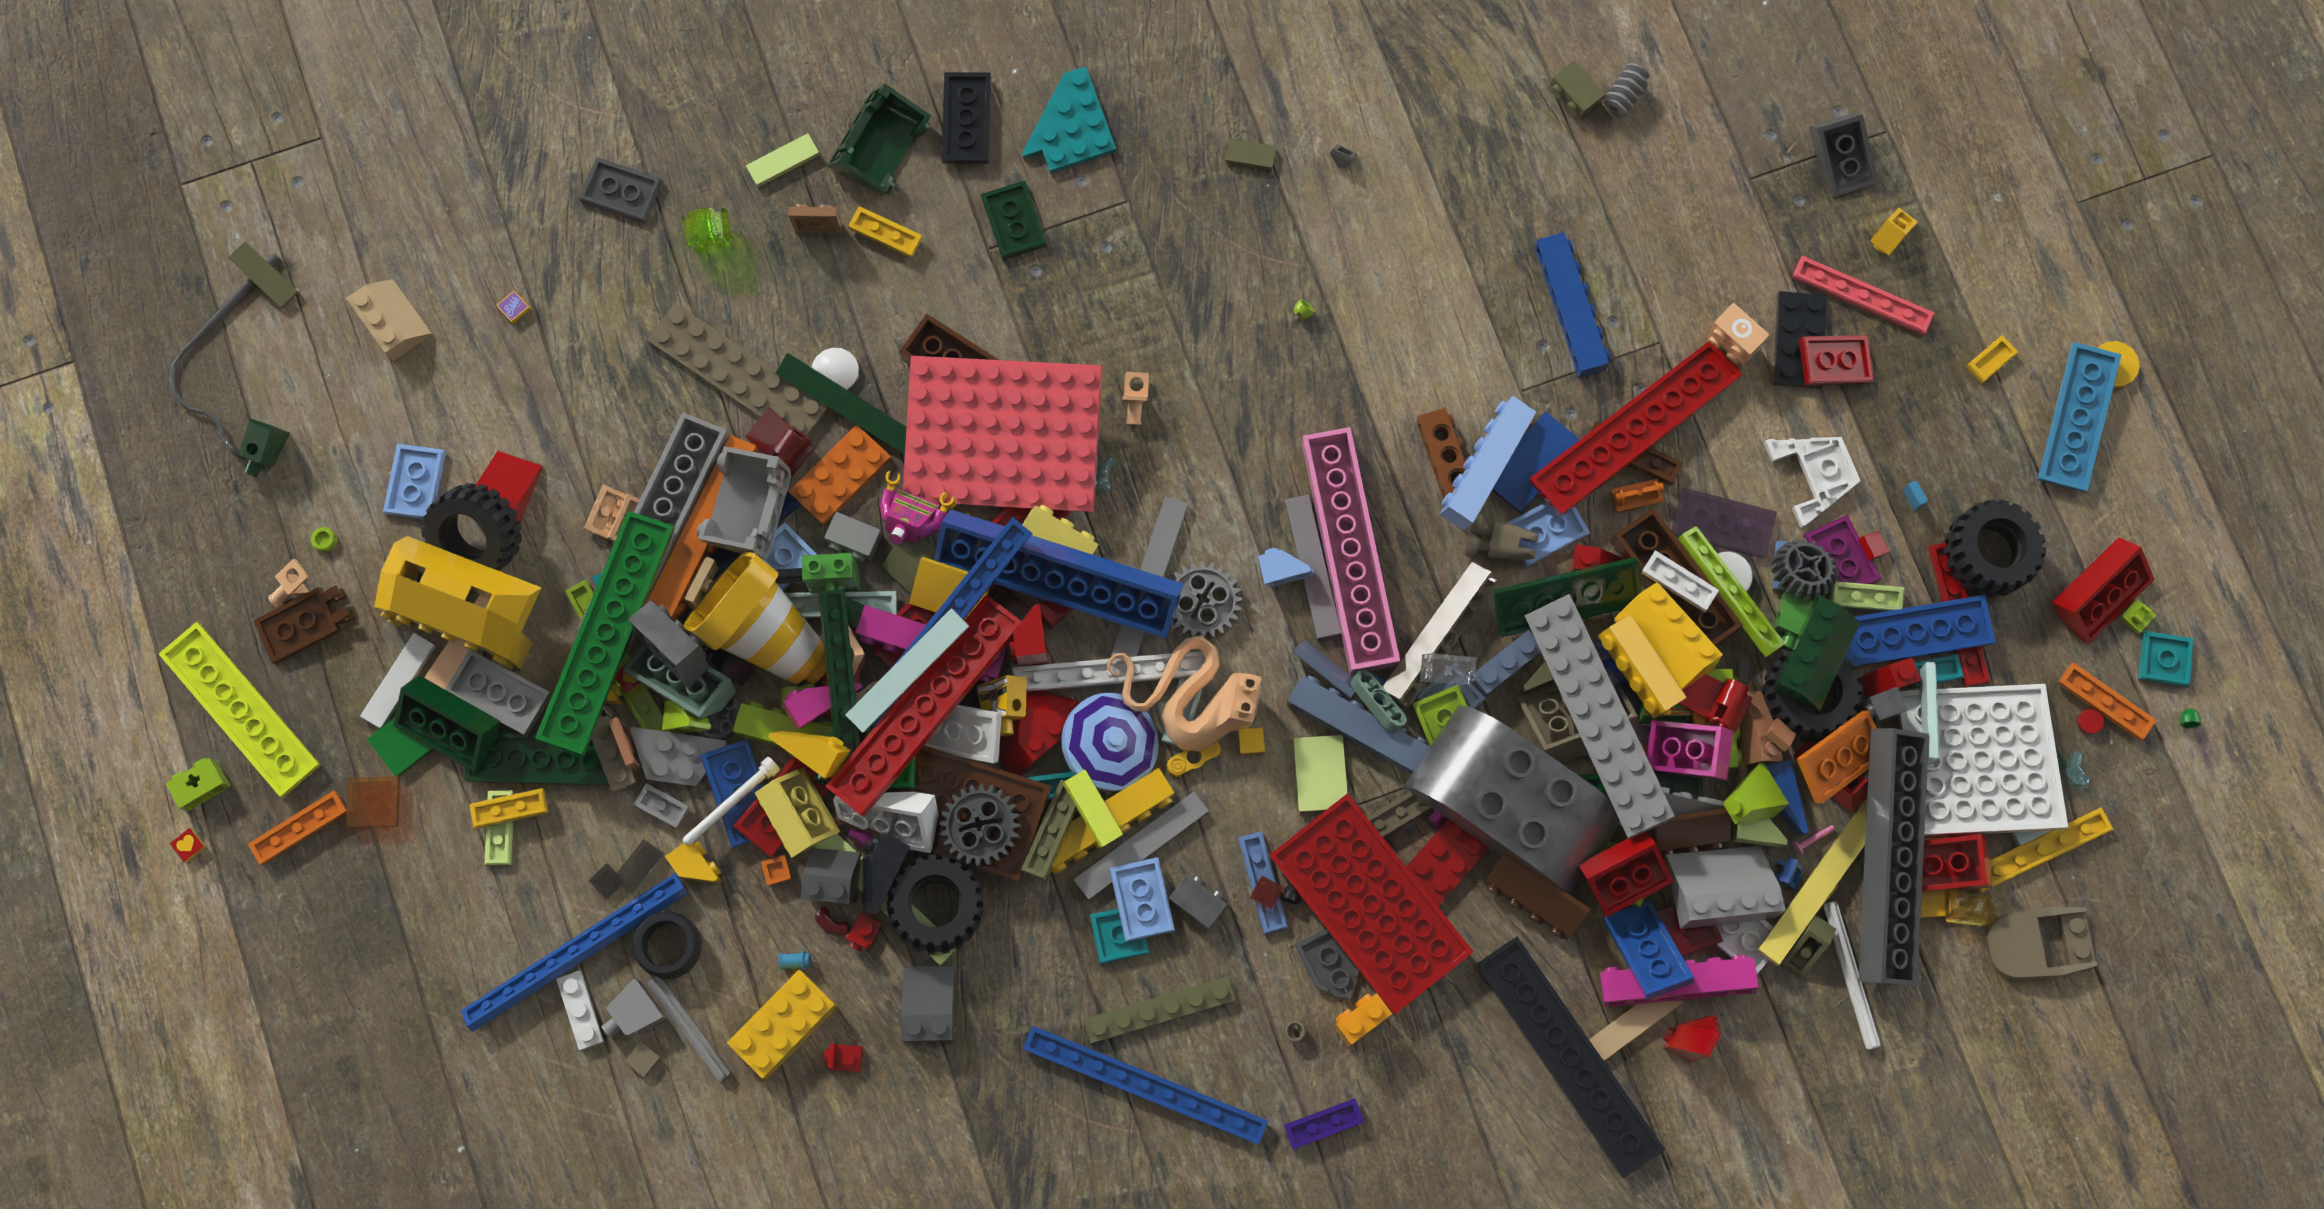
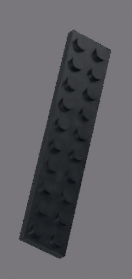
(1570, 1057)

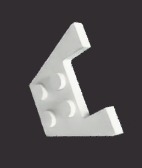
(1826, 469)

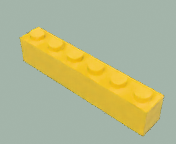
(1126, 807)

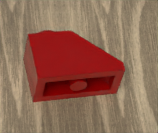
(1587, 557)
(1899, 674)

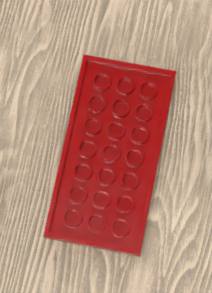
(1371, 903)

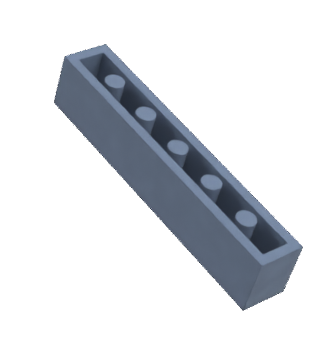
(1356, 724)

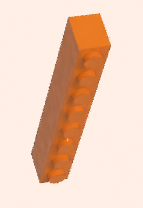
(689, 550)

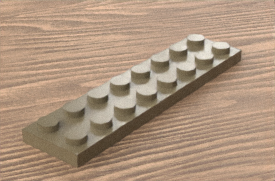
(734, 370)

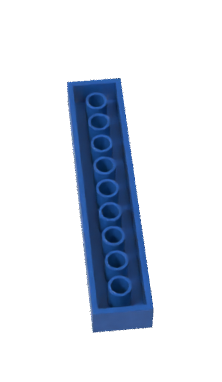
(1066, 576)

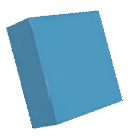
(1915, 495)

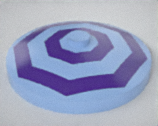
(1109, 742)

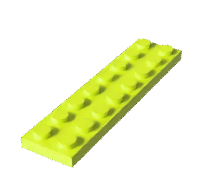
(239, 709)

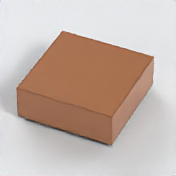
(1780, 734)

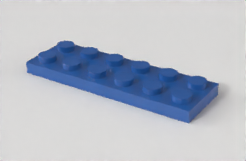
(1921, 631)

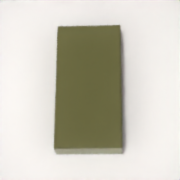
(1250, 154)

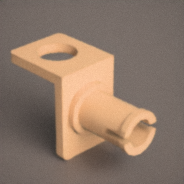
(1135, 398)
(290, 583)

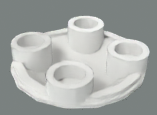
(838, 366)

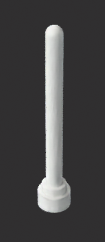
(766, 770)

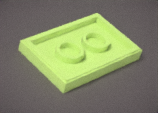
(1319, 772)

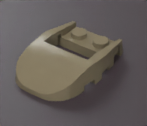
(2018, 949)

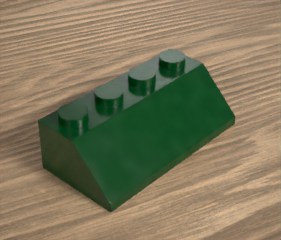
(1817, 653)
(445, 722)

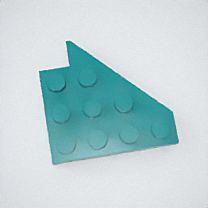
(1071, 125)

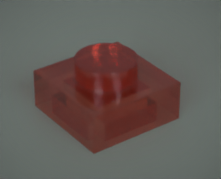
(1266, 892)

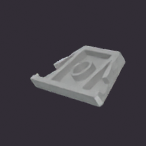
(672, 755)

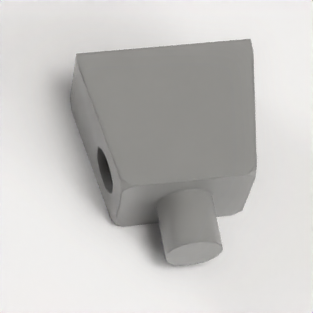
(633, 1011)

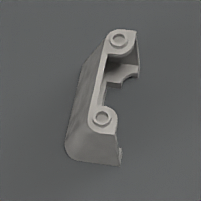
(747, 502)

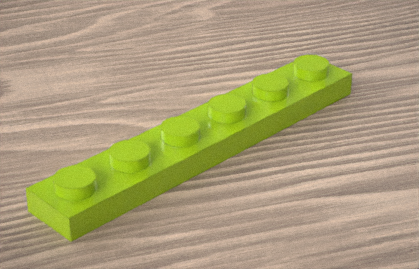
(1731, 591)

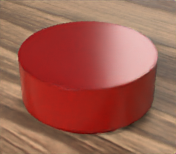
(2090, 721)

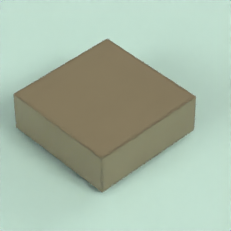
(642, 1059)

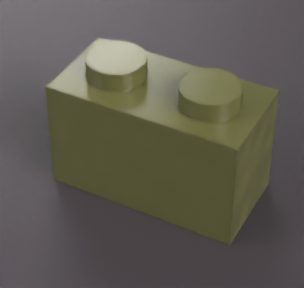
(1577, 90)

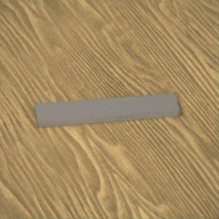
(1310, 553)
(1142, 844)

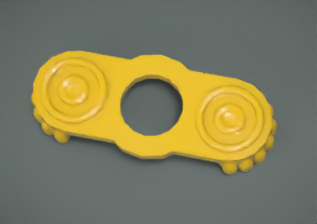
(1179, 764)

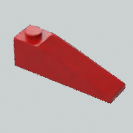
(1693, 1039)

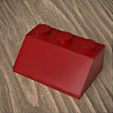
(1029, 640)
(1626, 873)

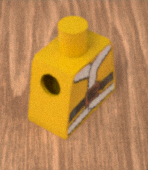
(1007, 697)

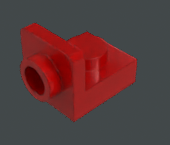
(864, 932)
(843, 1057)

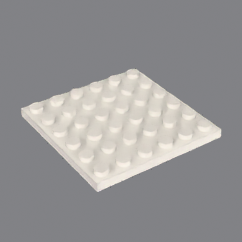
(1993, 761)

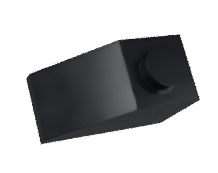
(729, 665)

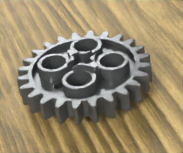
(984, 847)

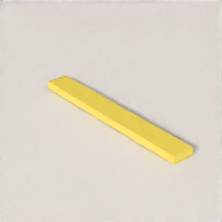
(1816, 888)

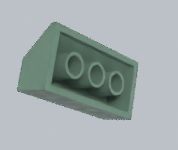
(701, 698)

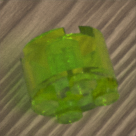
(707, 229)

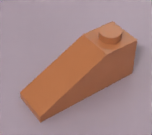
(1754, 726)

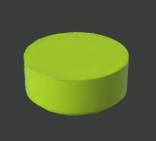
(323, 539)

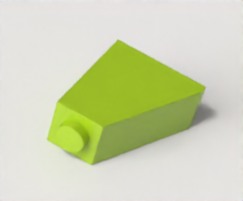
(1755, 797)

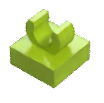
(2137, 616)

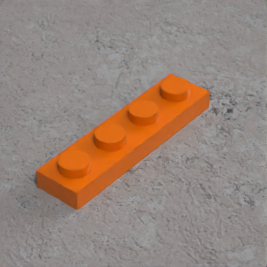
(2106, 701)
(298, 828)

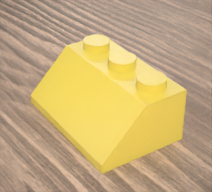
(797, 812)

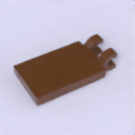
(302, 623)

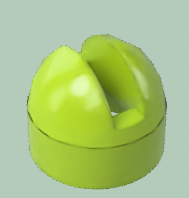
(1304, 309)

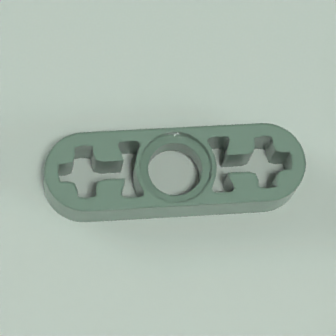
(1393, 718)

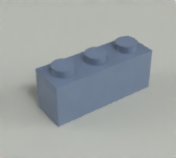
(1506, 664)

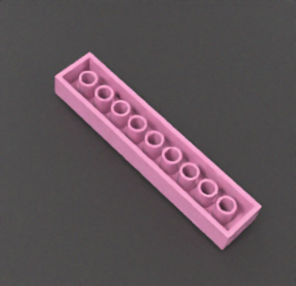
(1350, 551)

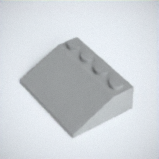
(1724, 887)

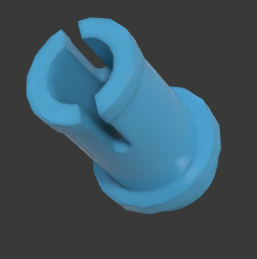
(795, 960)

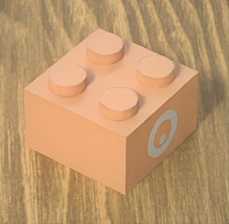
(1737, 335)

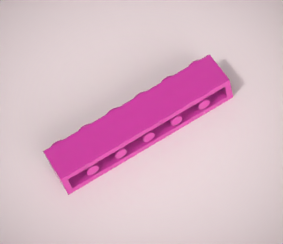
(899, 632)
(1711, 980)

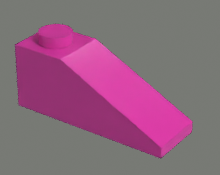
(808, 704)

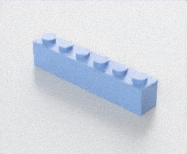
(1487, 463)

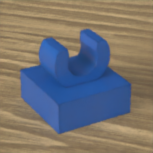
(1791, 873)

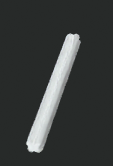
(1851, 976)

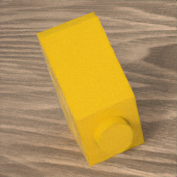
(1893, 232)

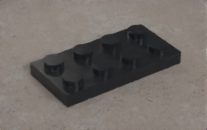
(966, 118)
(1796, 317)

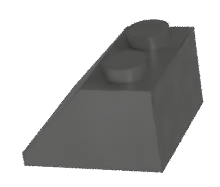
(831, 876)

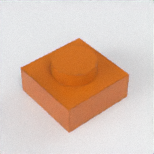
(776, 870)

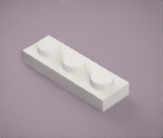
(1680, 581)
(580, 1010)

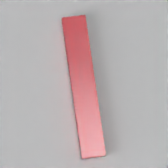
(1863, 295)

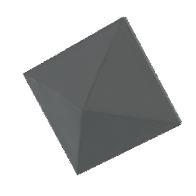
(1342, 155)

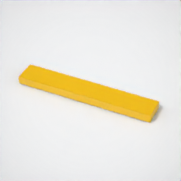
(2048, 846)

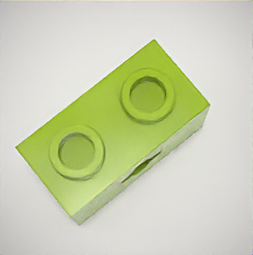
(211, 783)

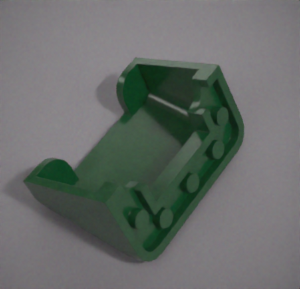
(879, 139)

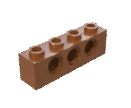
(1428, 426)

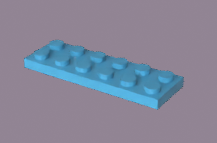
(2079, 417)

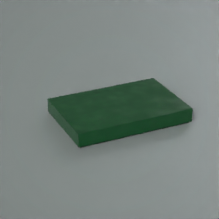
(1013, 220)

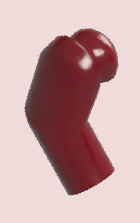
(827, 923)

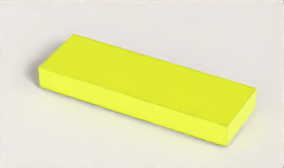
(1092, 808)

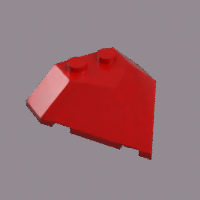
(1036, 732)

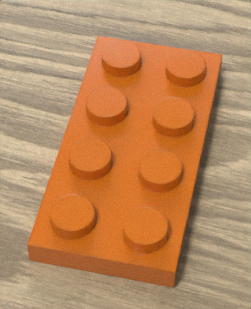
(840, 475)
(1838, 757)

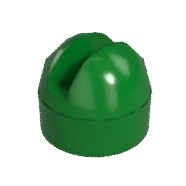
(2190, 718)

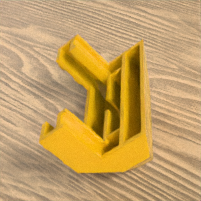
(440, 601)

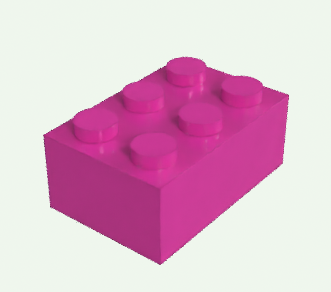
(1690, 749)

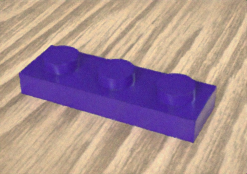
(1323, 1123)

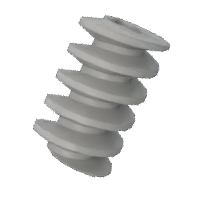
(1626, 89)

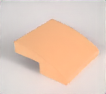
(609, 512)

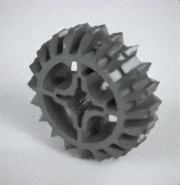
(1810, 569)

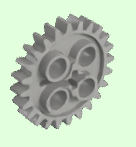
(1222, 610)

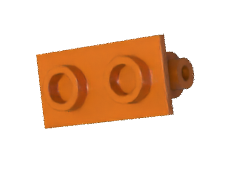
(1638, 495)

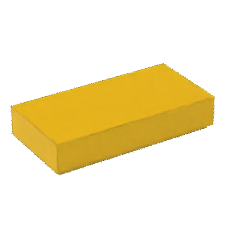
(1992, 359)

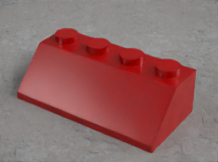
(2104, 589)

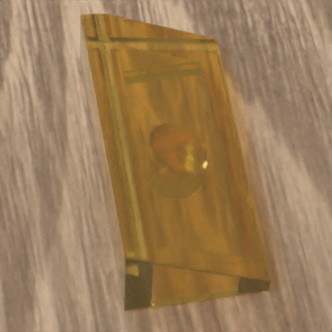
(1969, 908)

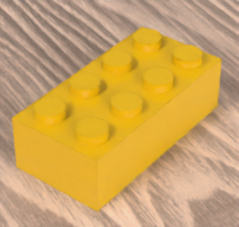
(782, 1024)

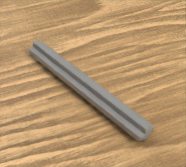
(689, 1028)

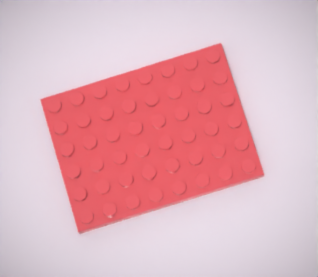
(1003, 432)

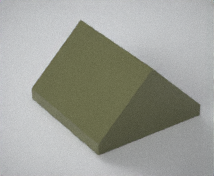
(904, 561)

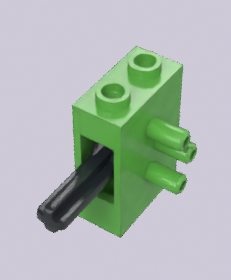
(824, 573)

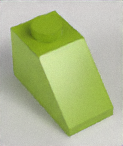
(681, 721)

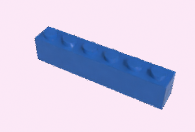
(1571, 304)

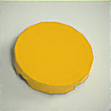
(2128, 365)

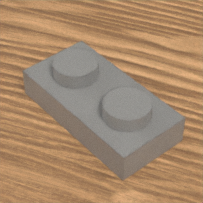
(662, 806)

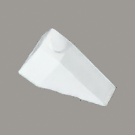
(902, 815)

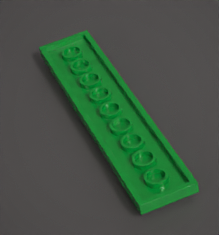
(604, 633)

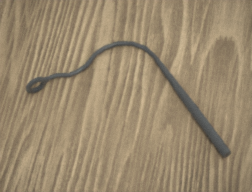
(230, 303)

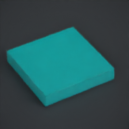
(2165, 659)
(1111, 939)

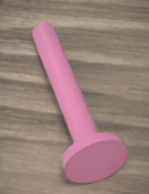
(1799, 846)

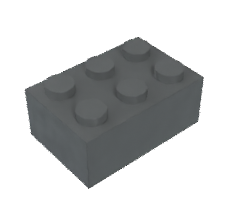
(670, 642)

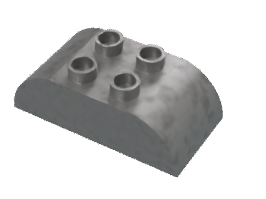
(1514, 797)

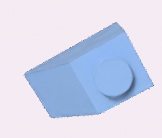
(1282, 568)

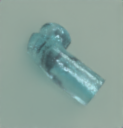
(1102, 474)
(2075, 772)

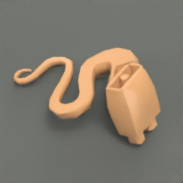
(1229, 710)

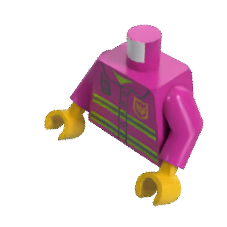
(910, 515)

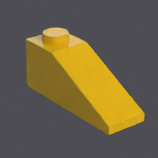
(818, 752)

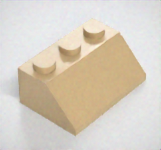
(389, 317)

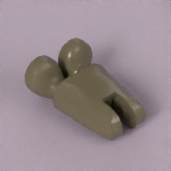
(1503, 542)

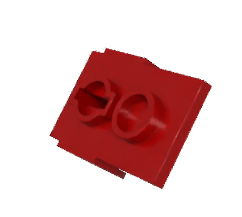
(1709, 694)

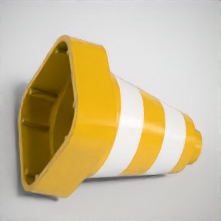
(758, 622)

